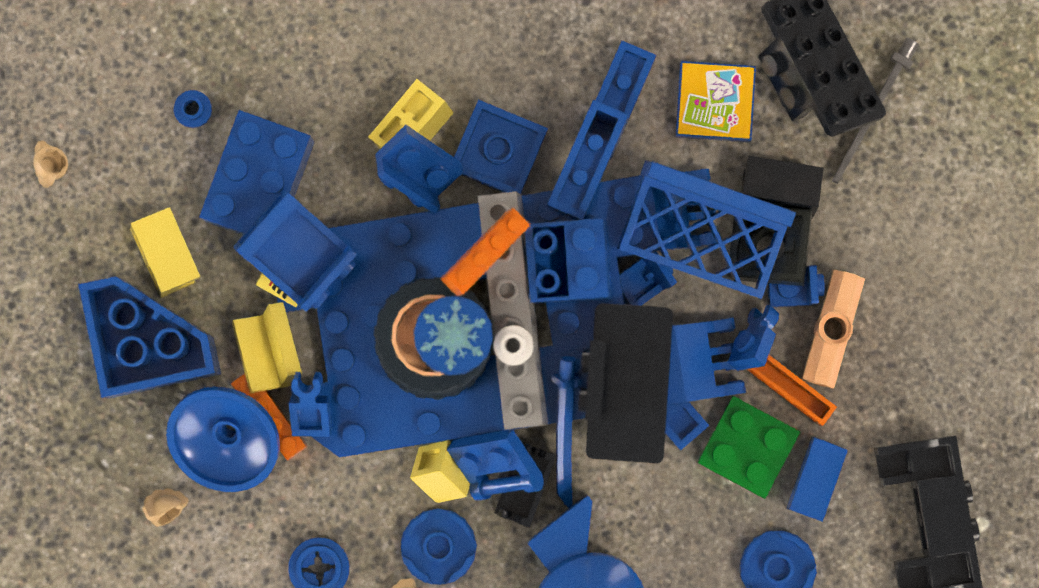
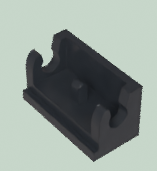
(783, 183)
(520, 505)

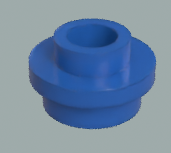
(198, 119)

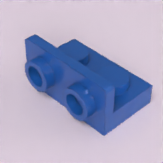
(417, 168)

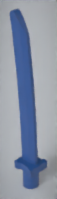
(566, 381)

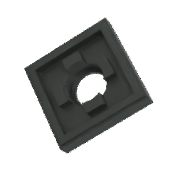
(788, 268)

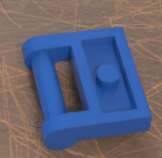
(494, 454)

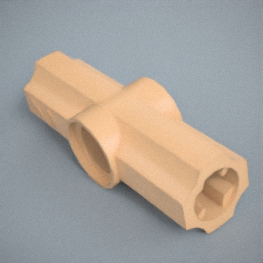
(839, 304)

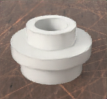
(525, 340)

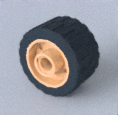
(397, 345)

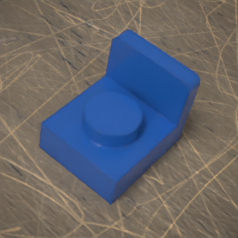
(792, 295)

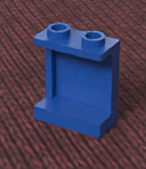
(296, 251)

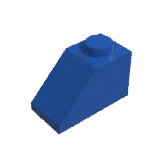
(564, 535)

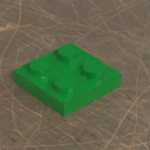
(748, 447)

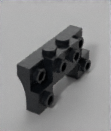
(941, 513)

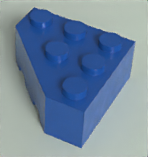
(141, 341)

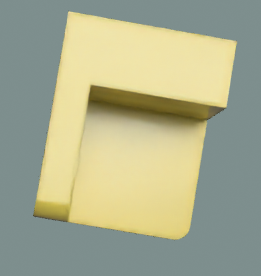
(438, 473)

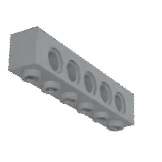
(510, 305)

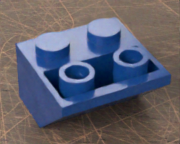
(568, 261)

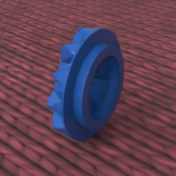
(305, 556)

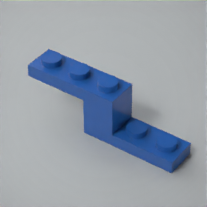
(601, 131)

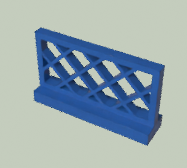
(716, 197)

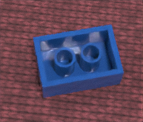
(254, 170)

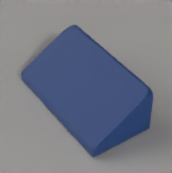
(817, 479)

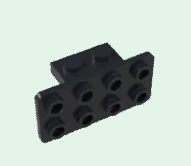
(817, 67)
(627, 383)

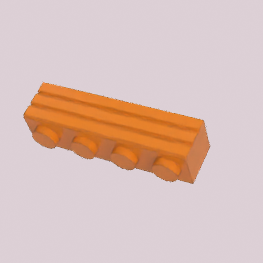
(485, 252)
(794, 390)
(289, 444)

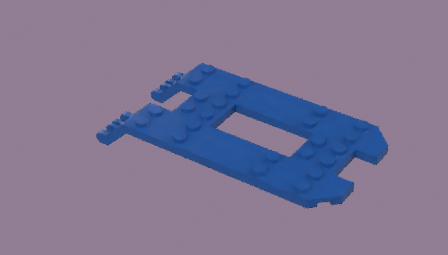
(377, 415)

